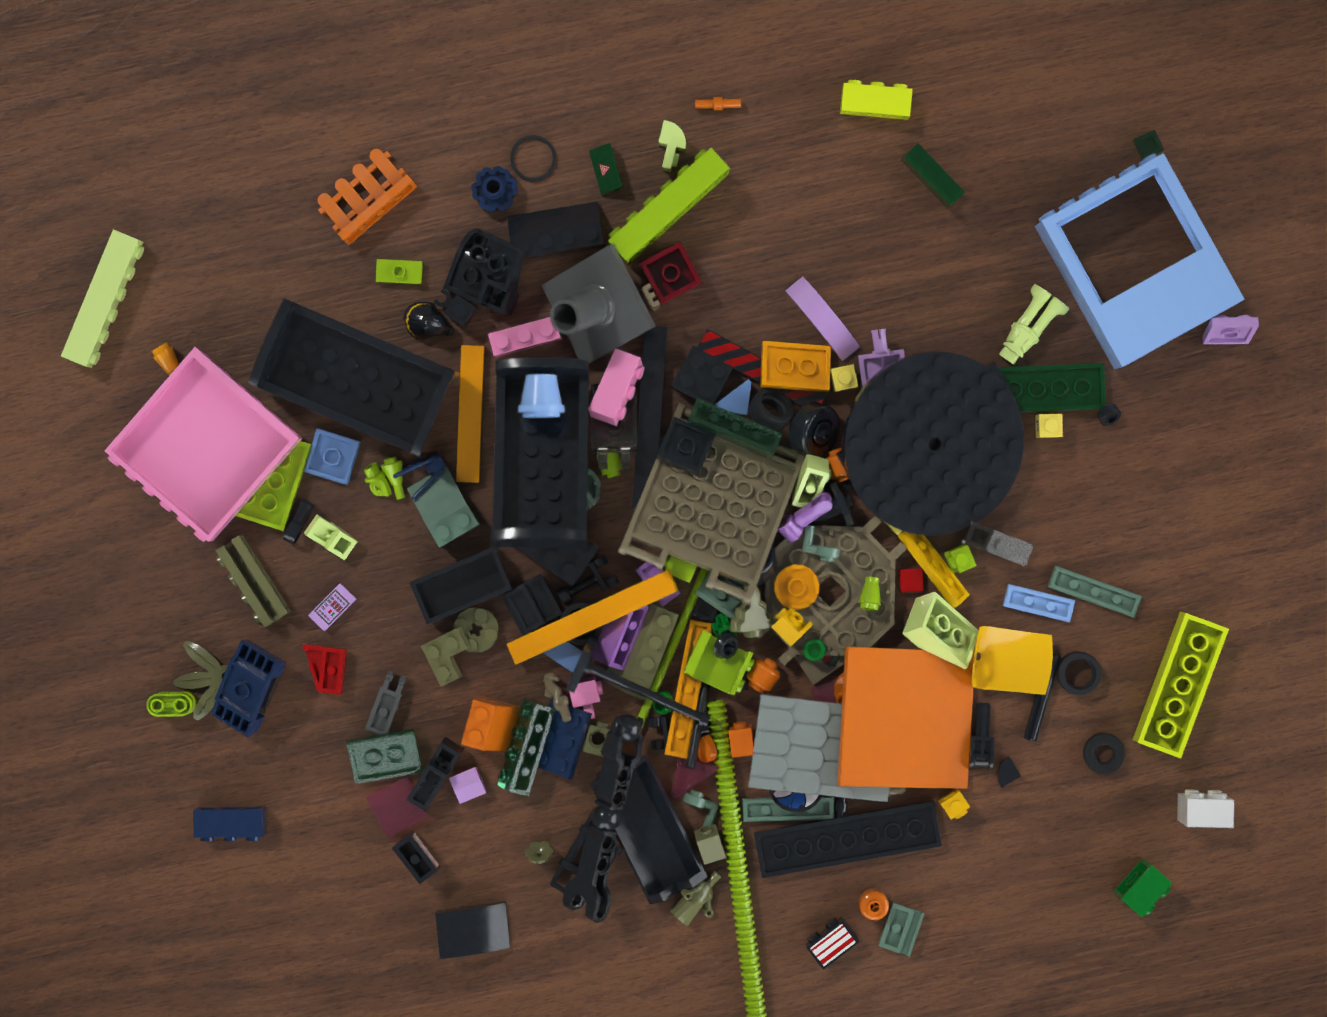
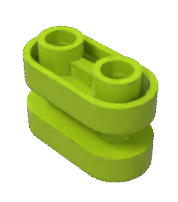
(171, 703)

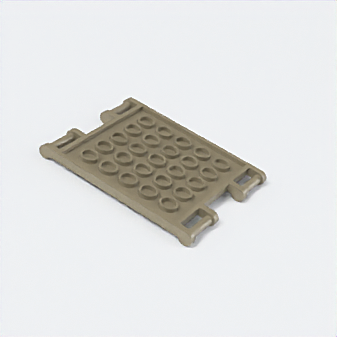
(716, 518)

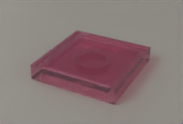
(393, 809)

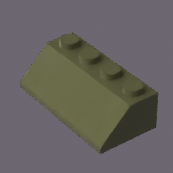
(648, 648)

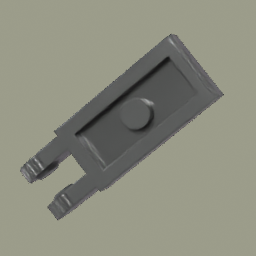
(385, 705)

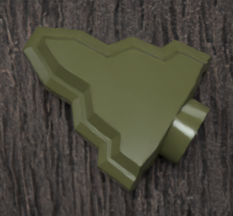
(752, 617)

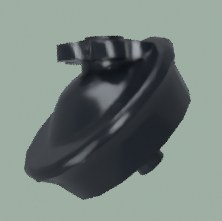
(725, 646)

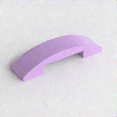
(823, 318)

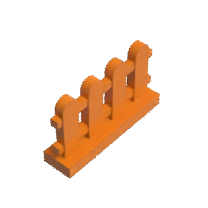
(366, 214)

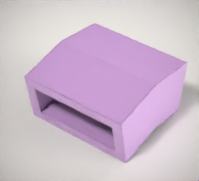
(468, 785)

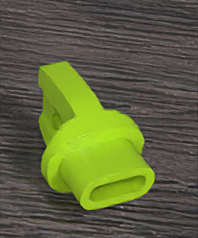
(377, 480)

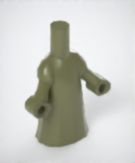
(694, 899)

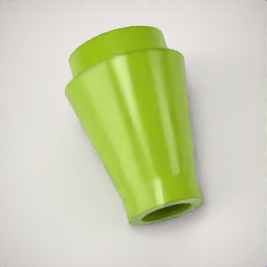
(870, 595)

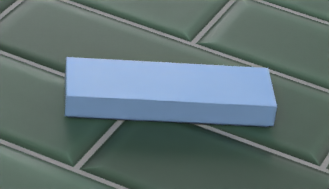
(1038, 603)

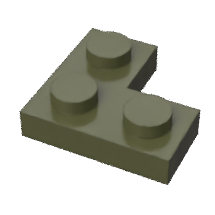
(440, 655)

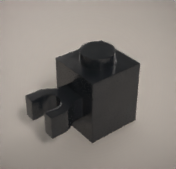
(457, 308)

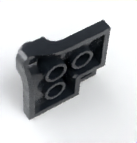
(486, 271)

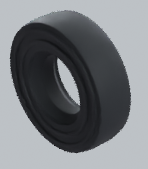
(1116, 759)

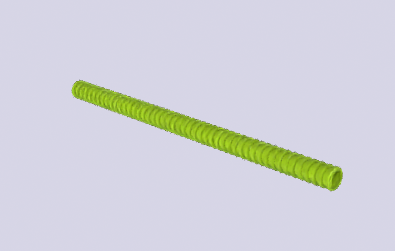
(736, 862)

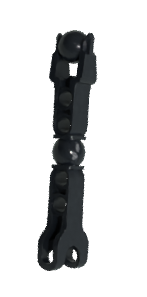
(600, 840)

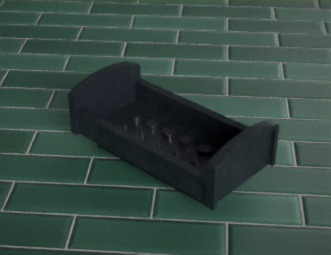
(351, 377)
(541, 460)

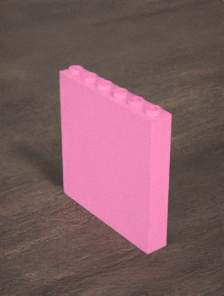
(202, 445)

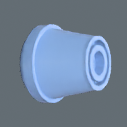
(541, 397)

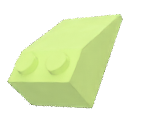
(941, 630)

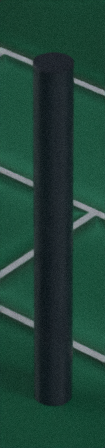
(696, 733)

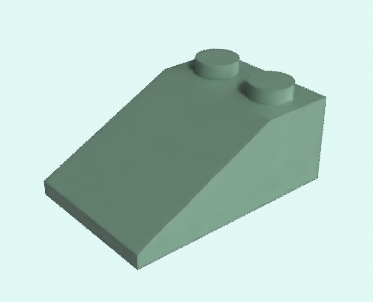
(444, 508)

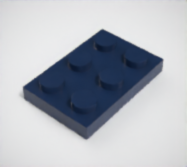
(564, 742)

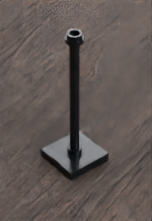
(586, 665)

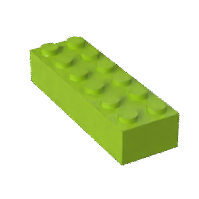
(669, 206)

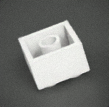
(1205, 810)

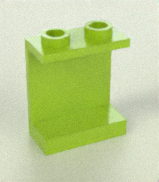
(717, 672)

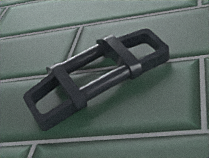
(568, 863)

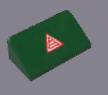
(605, 169)

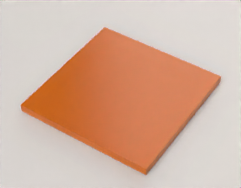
(904, 719)

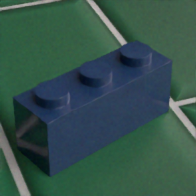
(229, 823)

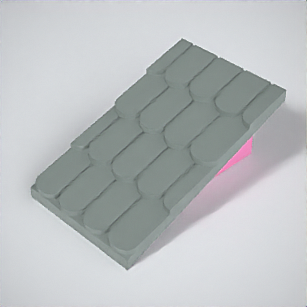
(800, 749)

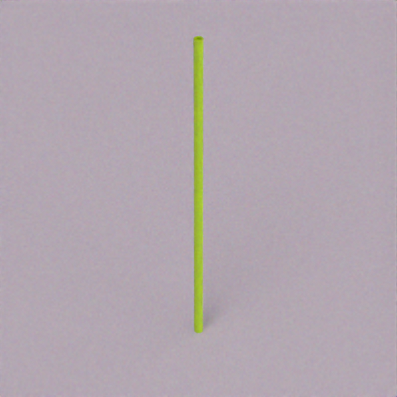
(672, 646)

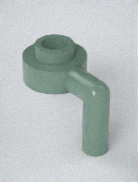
(825, 553)
(696, 799)

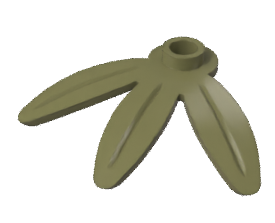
(202, 679)

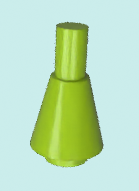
(390, 467)

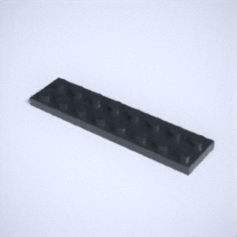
(847, 839)

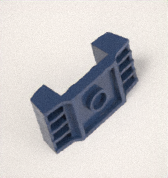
(246, 687)

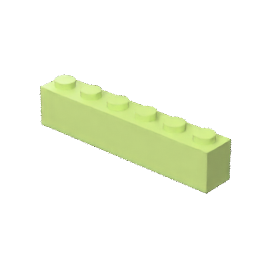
(102, 299)

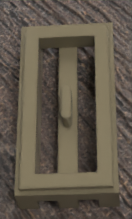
(650, 297)

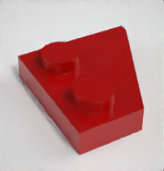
(327, 667)

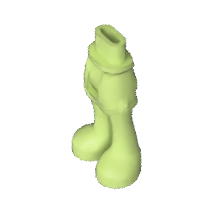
(1021, 335)

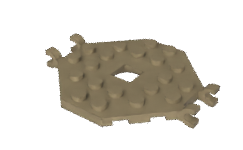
(843, 621)

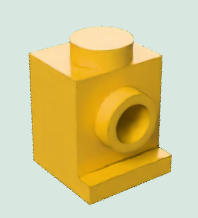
(790, 625)
(954, 804)

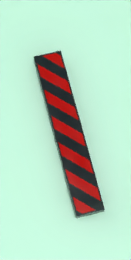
(749, 365)

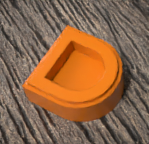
(707, 749)

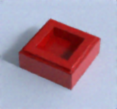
(911, 580)

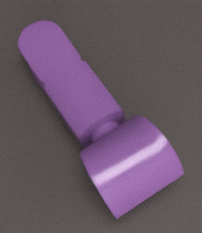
(794, 525)

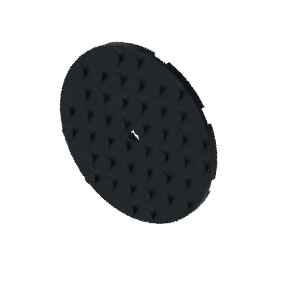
(890, 435)

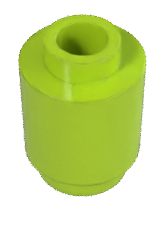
(614, 465)

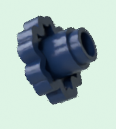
(489, 178)

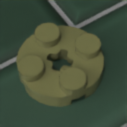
(480, 617)

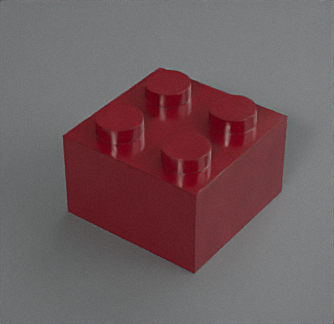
(670, 273)

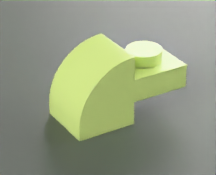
(673, 139)
(331, 537)

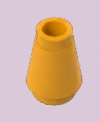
(166, 358)

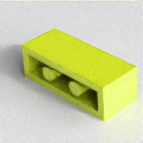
(876, 100)

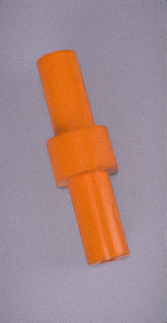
(717, 103)

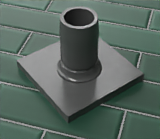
(597, 305)

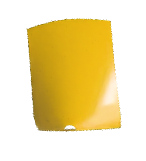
(1012, 660)

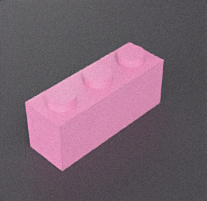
(523, 337)
(616, 387)

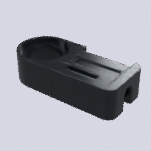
(299, 521)

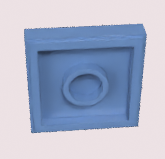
(332, 456)

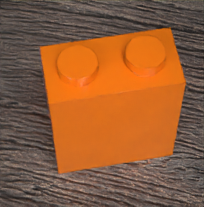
(490, 724)

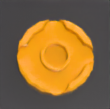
(790, 580)

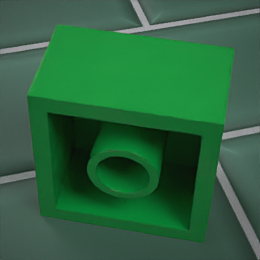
(1143, 888)

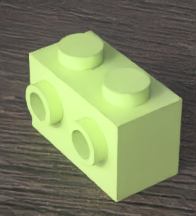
(810, 480)

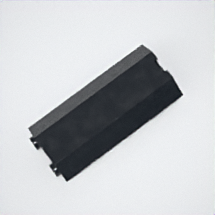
(655, 837)

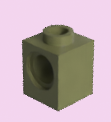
(590, 746)
(710, 844)

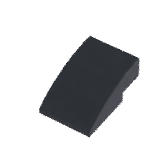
(472, 930)

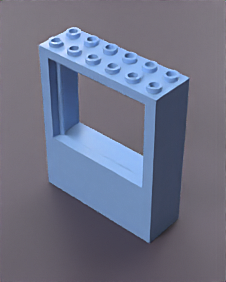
(1159, 305)

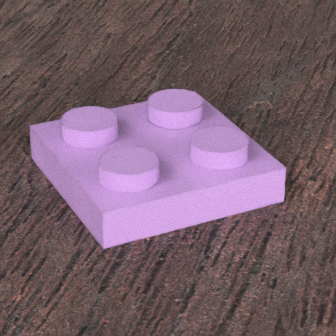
(1230, 330)

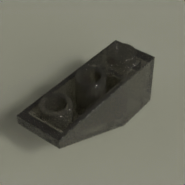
(997, 543)

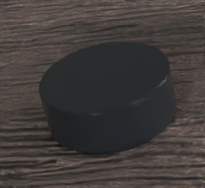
(1109, 414)

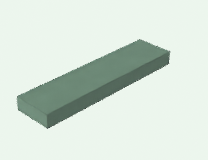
(1094, 591)
(767, 810)

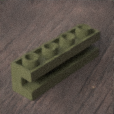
(253, 581)

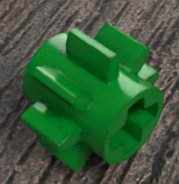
(722, 625)

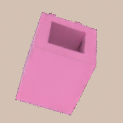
(586, 693)

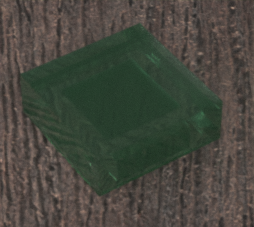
(1148, 144)

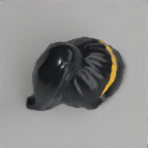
(425, 321)

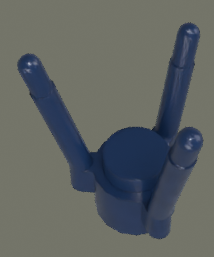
(432, 463)

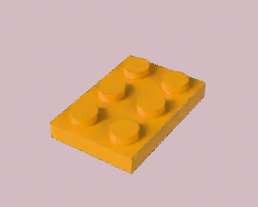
(795, 366)

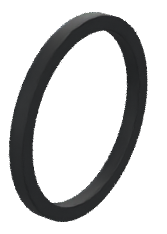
(528, 138)

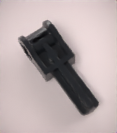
(981, 744)

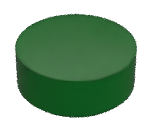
(814, 649)
(660, 709)

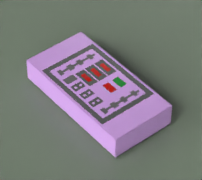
(332, 607)

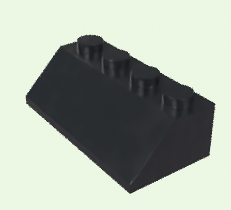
(557, 230)

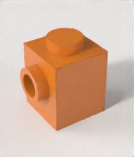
(741, 739)

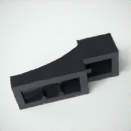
(435, 774)

